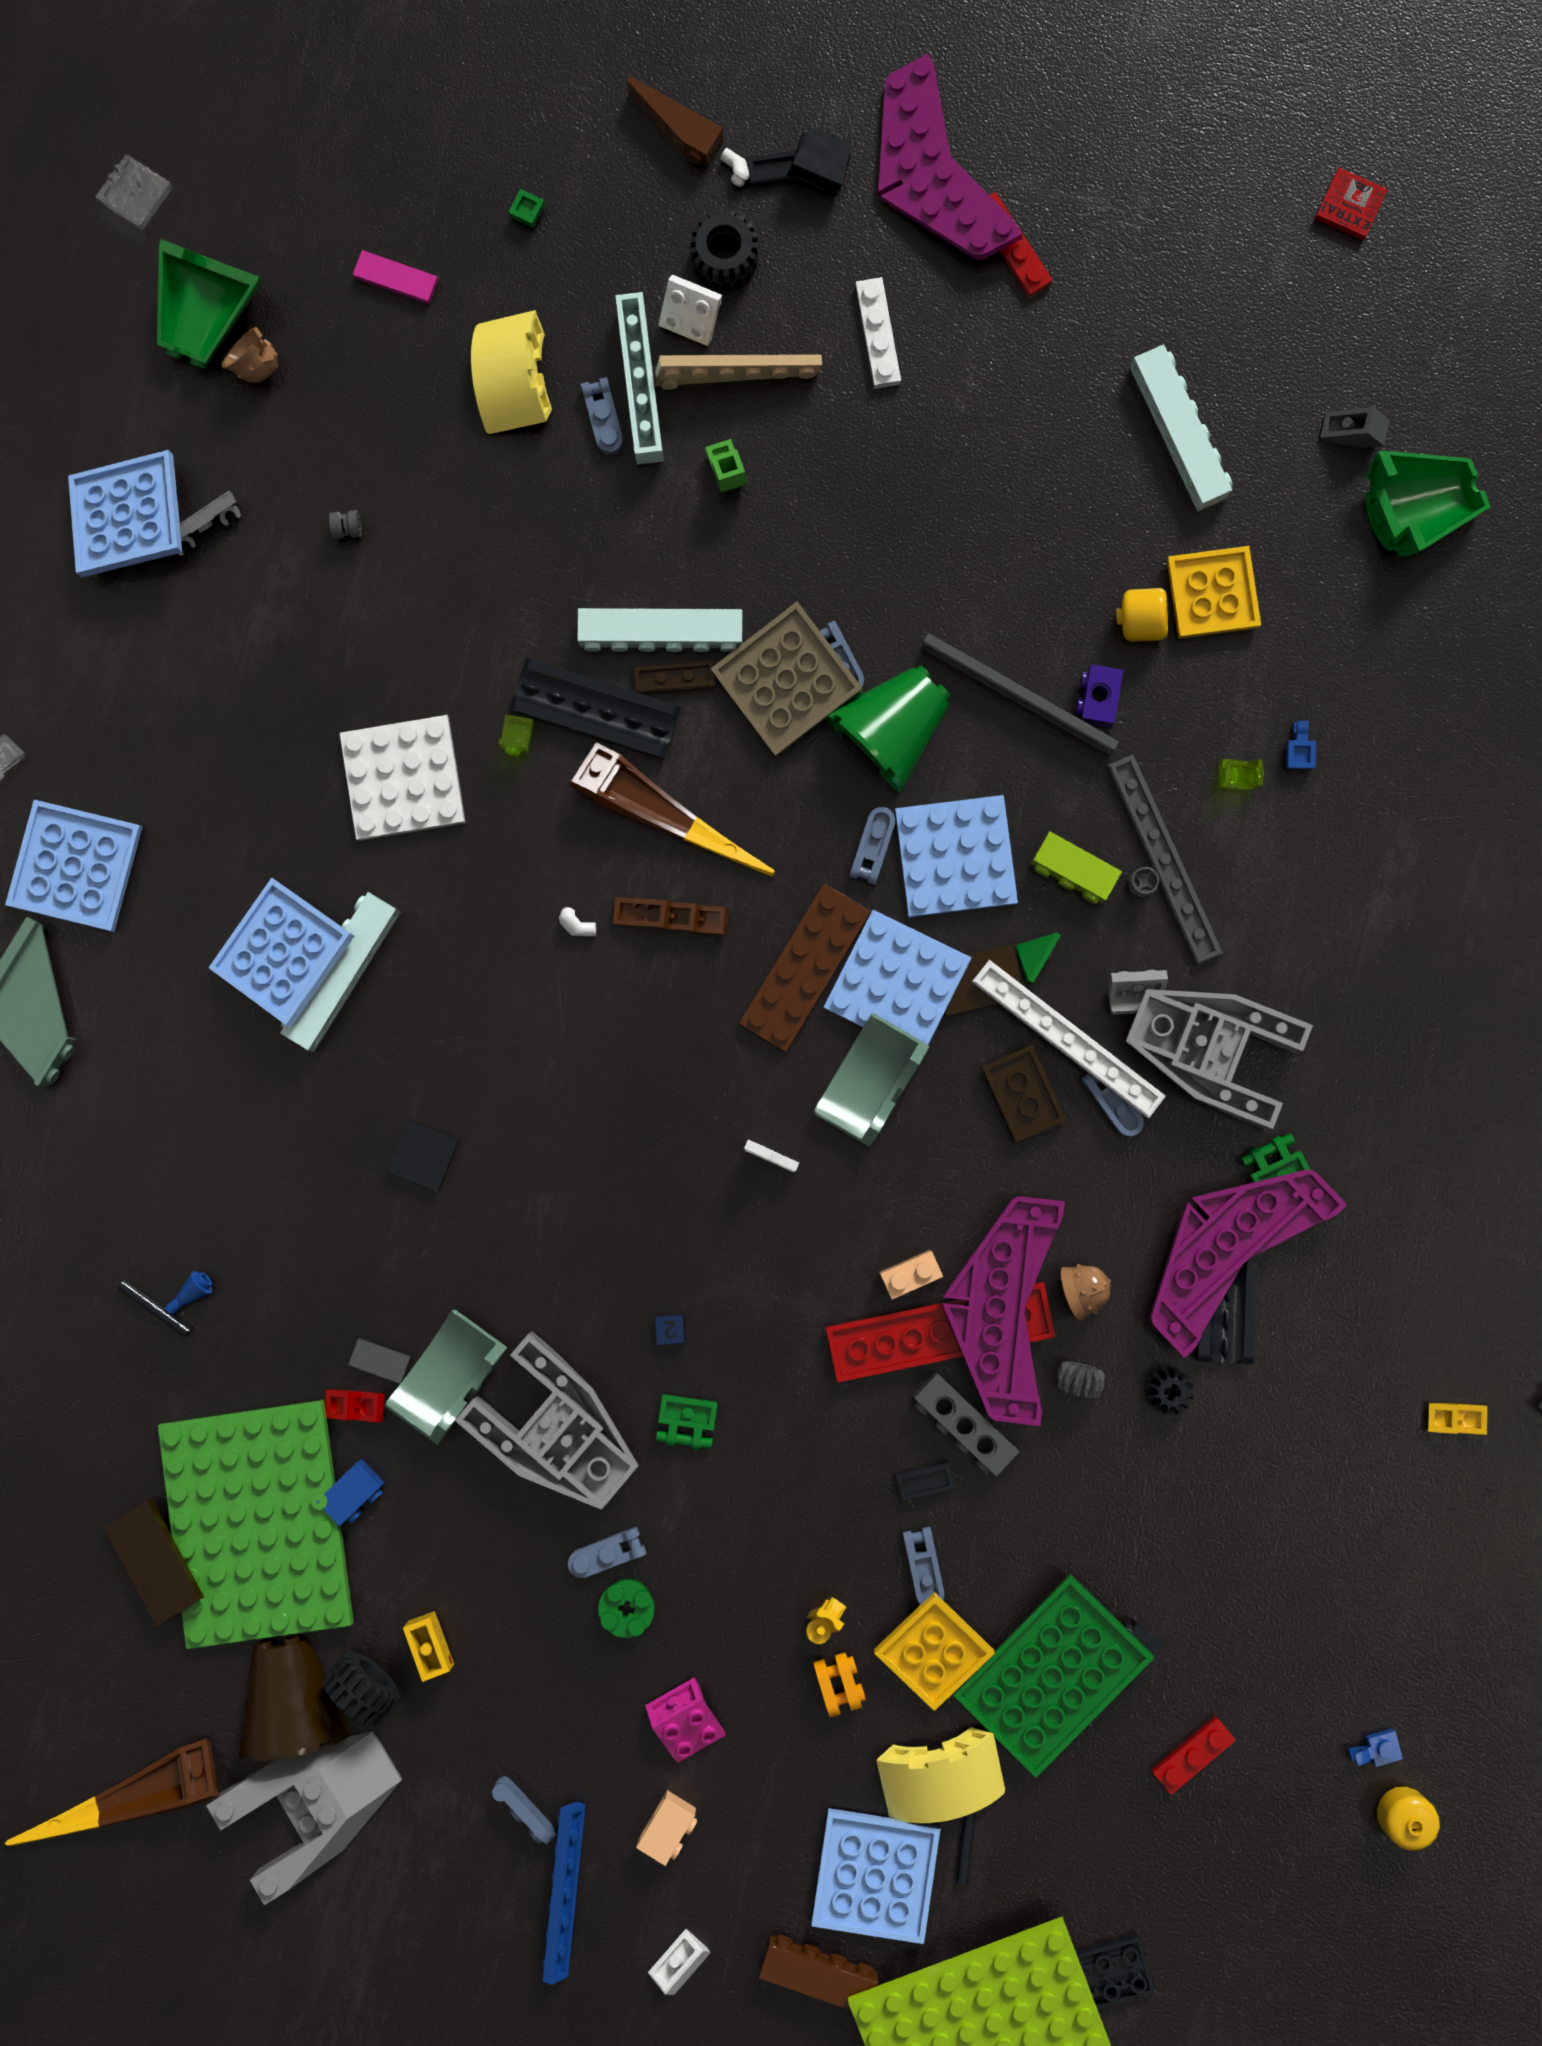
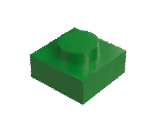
(526, 208)

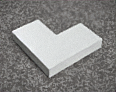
(771, 1156)

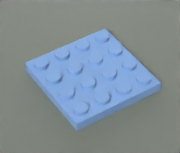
(124, 513)
(956, 856)
(74, 865)
(281, 952)
(897, 978)
(875, 1876)

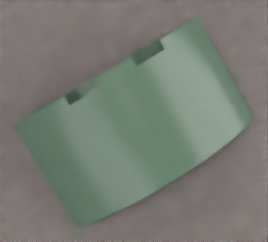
(871, 1079)
(446, 1377)

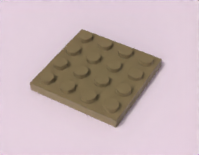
(786, 678)

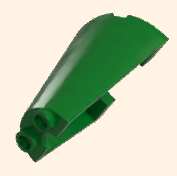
(198, 302)
(1420, 498)
(894, 722)

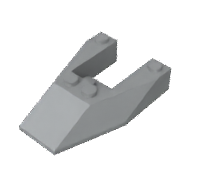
(1201, 1040)
(568, 1439)
(325, 1797)

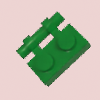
(1287, 1164)
(687, 1413)

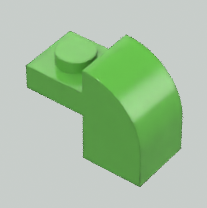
(726, 466)

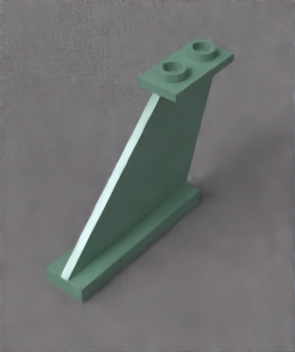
(30, 1006)

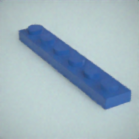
(563, 1892)

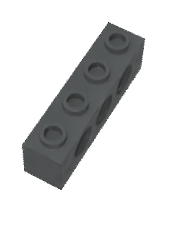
(1001, 1450)

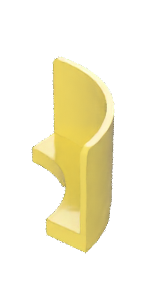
(506, 372)
(942, 1781)

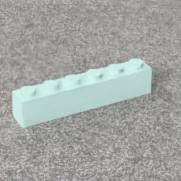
(639, 378)
(1181, 427)
(660, 629)
(369, 926)

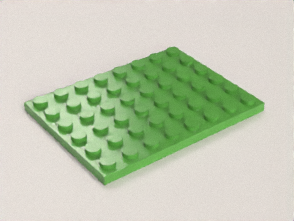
(252, 1524)

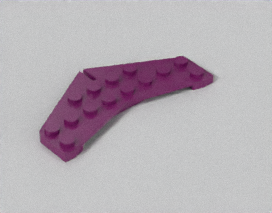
(925, 177)
(1212, 1250)
(994, 1323)

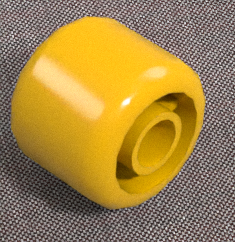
(1144, 615)
(1408, 1818)

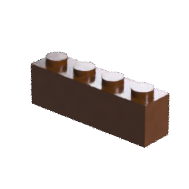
(814, 1972)

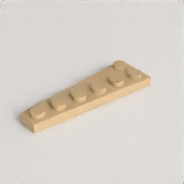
(697, 369)

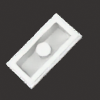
(678, 1963)

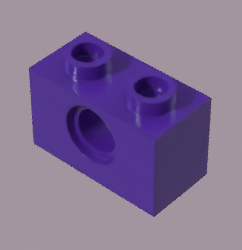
(1108, 682)

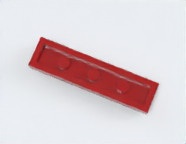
(1024, 262)

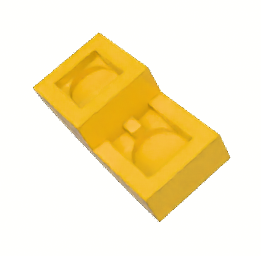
(1457, 1418)

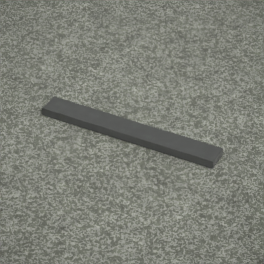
(1019, 694)
(1164, 859)

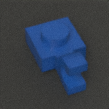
(1300, 751)
(1380, 1748)

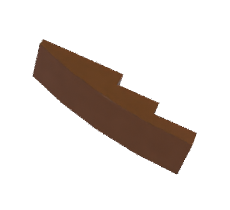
(670, 916)

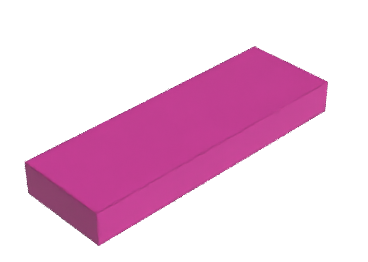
(395, 277)

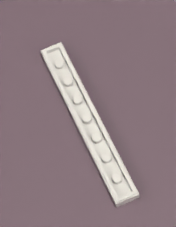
(1068, 1039)

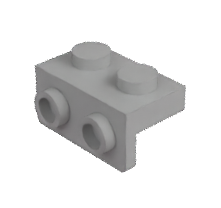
(1128, 988)

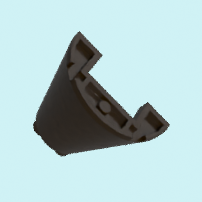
(287, 1704)

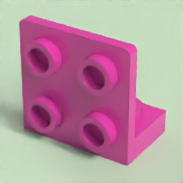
(684, 1720)

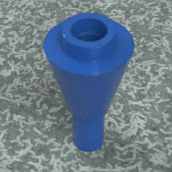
(194, 1288)

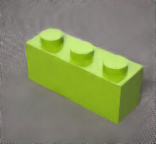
(1075, 868)

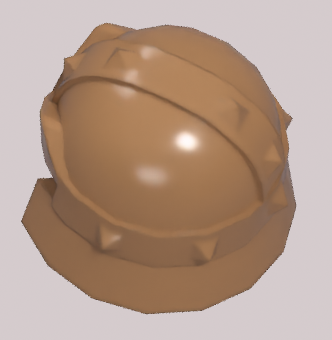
(251, 357)
(1085, 1289)

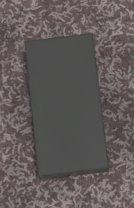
(379, 1360)

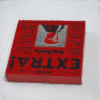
(1351, 203)

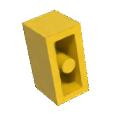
(428, 1646)

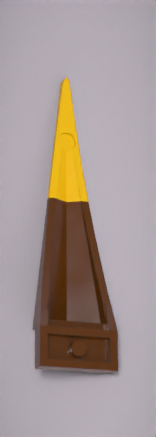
(624, 789)
(163, 1787)

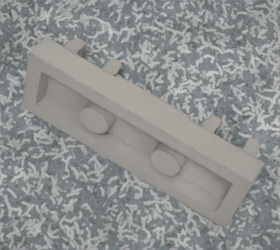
(202, 519)

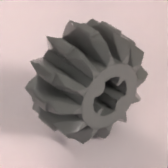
(1080, 1379)

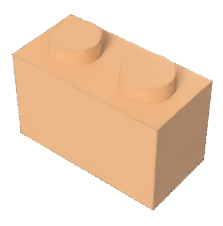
(911, 1274)
(666, 1828)

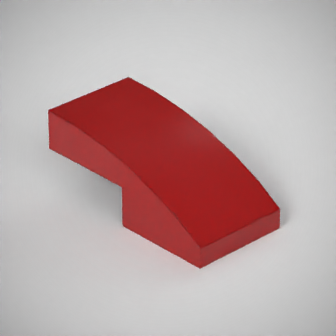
(354, 1405)

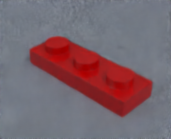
(1193, 1755)

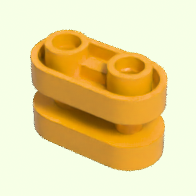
(853, 1693)

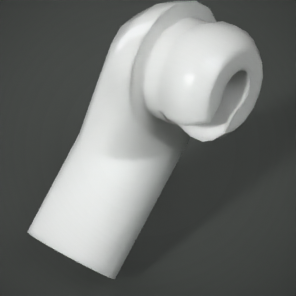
(738, 165)
(574, 926)

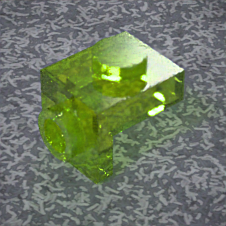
(516, 735)
(1241, 774)

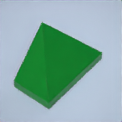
(1034, 955)

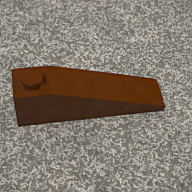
(688, 130)

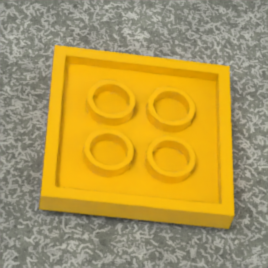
(1213, 592)
(934, 1651)

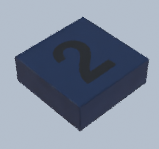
(669, 1329)

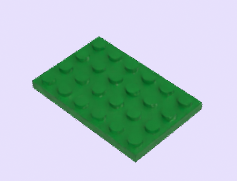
(1053, 1675)

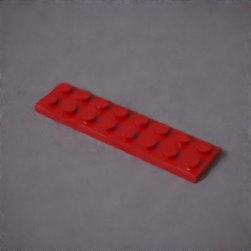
(915, 1337)

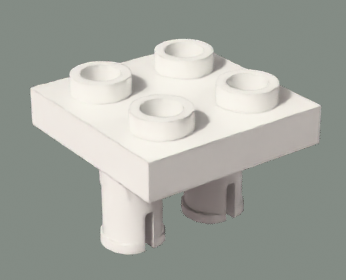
(690, 310)

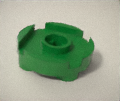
(613, 1618)

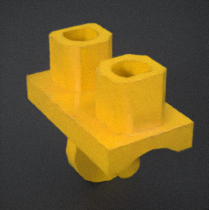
(825, 1621)

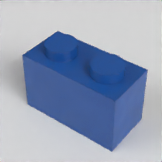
(351, 1492)

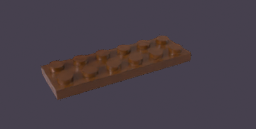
(804, 967)

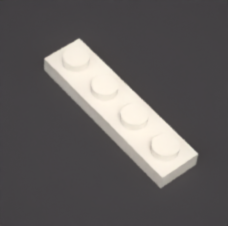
(878, 333)

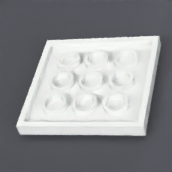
(402, 777)

